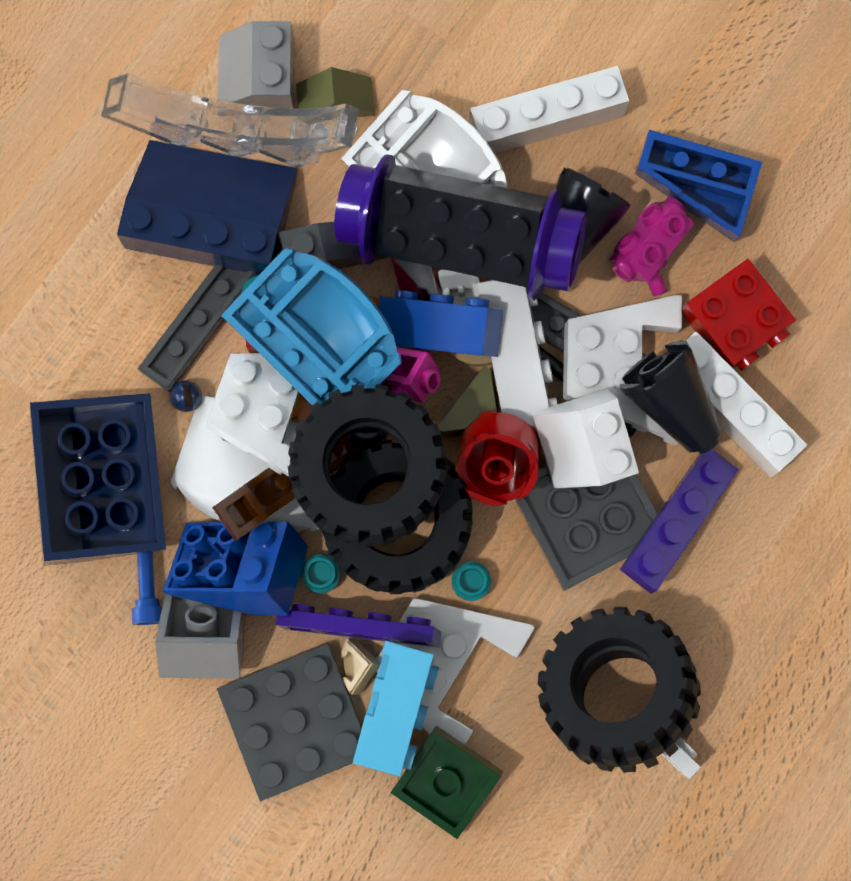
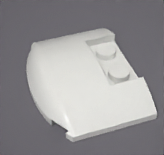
(429, 139)
(215, 468)

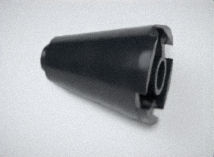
(602, 208)
(675, 396)

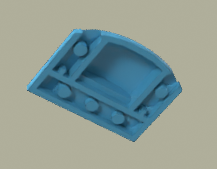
(315, 326)

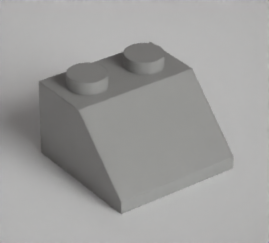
(257, 65)
(199, 640)

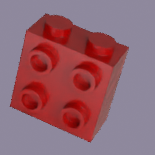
(739, 315)

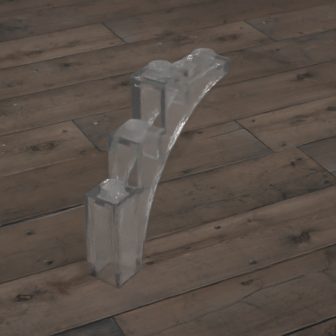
(234, 128)

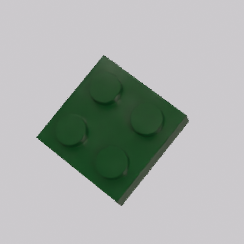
(447, 782)

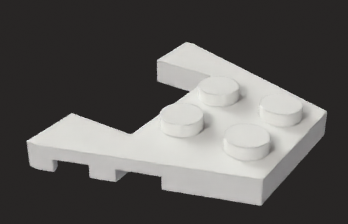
(607, 344)
(254, 409)
(459, 635)

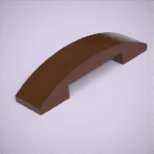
(267, 494)

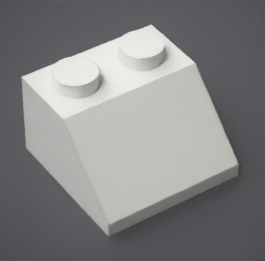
(585, 441)

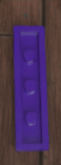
(678, 520)
(376, 627)

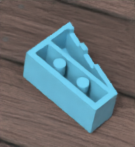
(395, 709)

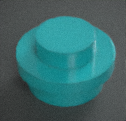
(320, 573)
(471, 581)

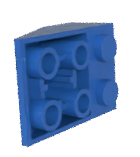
(241, 575)

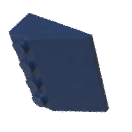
(207, 207)
(96, 478)

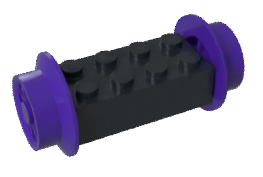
(460, 226)

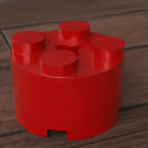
(498, 458)

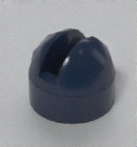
(177, 396)

